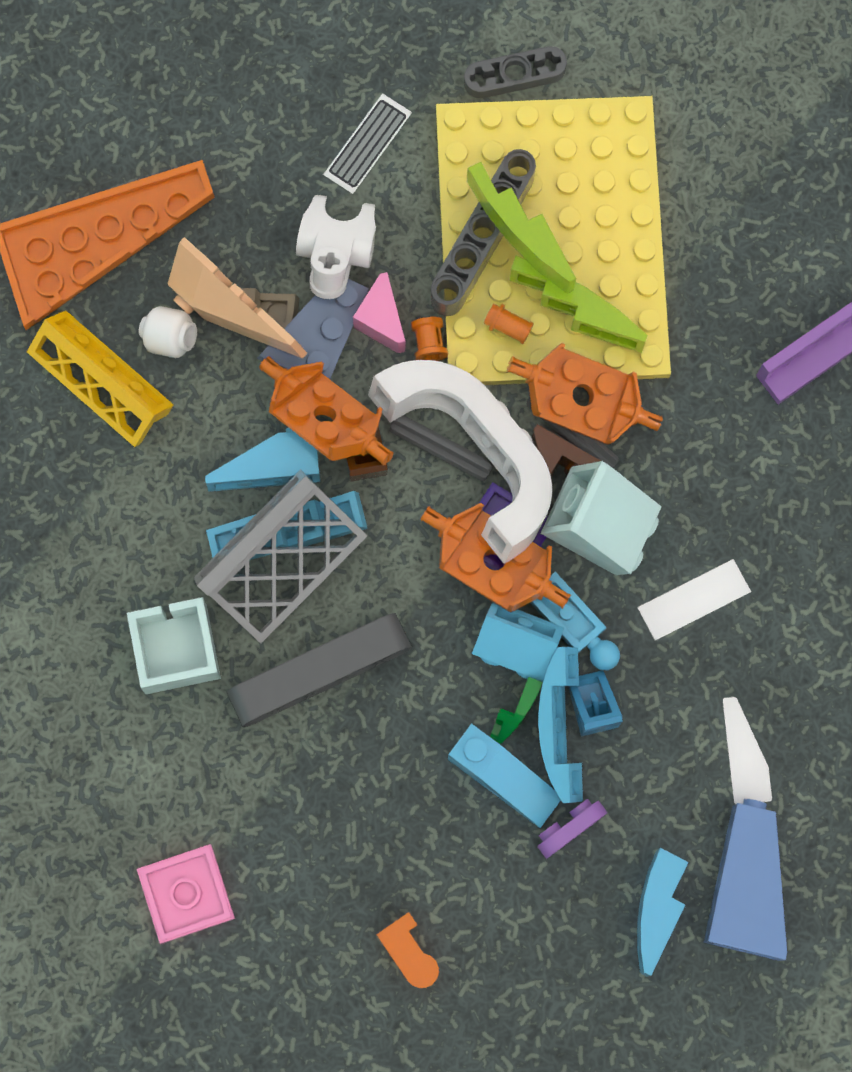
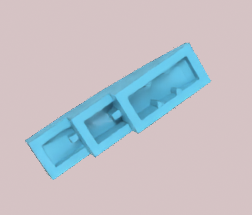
(288, 536)

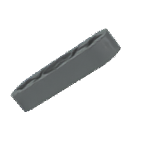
(523, 59)

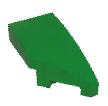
(507, 721)

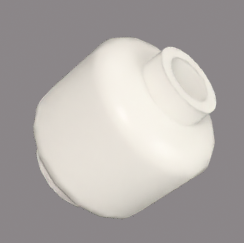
(168, 332)

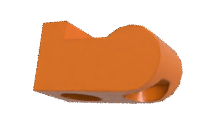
(418, 968)

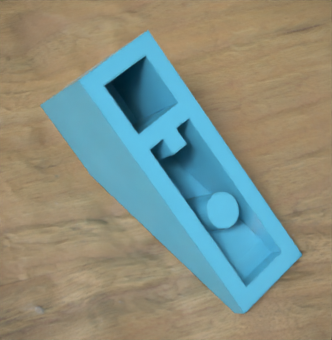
(267, 464)
(504, 775)

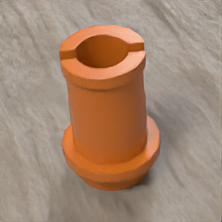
(508, 323)

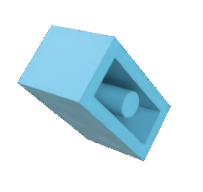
(517, 642)

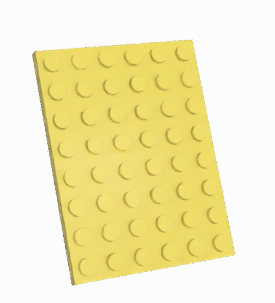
(601, 204)

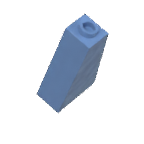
(748, 888)

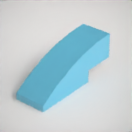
(658, 909)

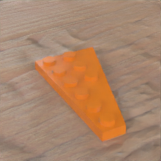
(76, 243)

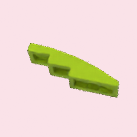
(529, 237)
(591, 313)

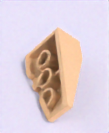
(211, 294)

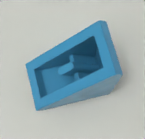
(594, 704)

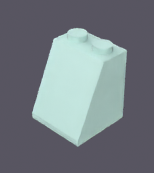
(602, 518)

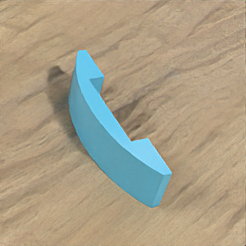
(564, 776)

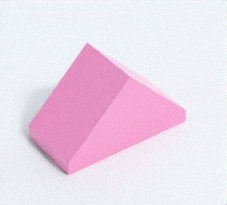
(379, 316)

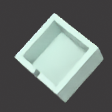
(173, 650)

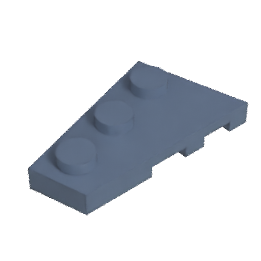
(321, 329)

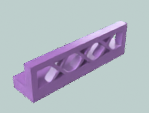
(808, 356)

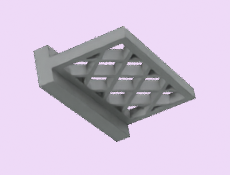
(256, 534)

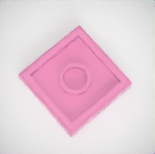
(185, 894)

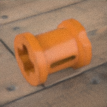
(429, 339)

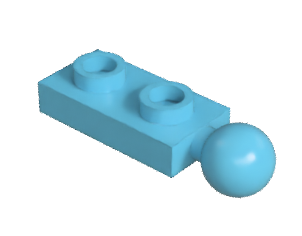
(579, 625)

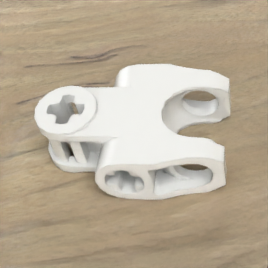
(335, 246)

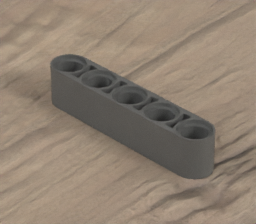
(477, 248)
(318, 670)

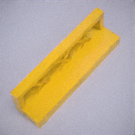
(99, 363)

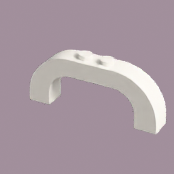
(491, 427)

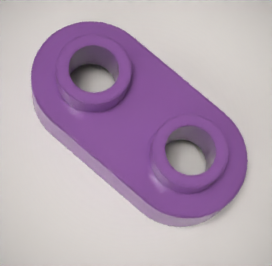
(556, 837)

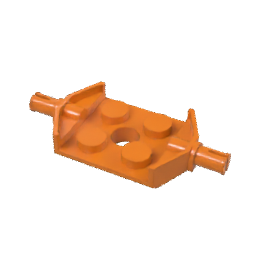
(306, 393)
(612, 395)
(510, 587)

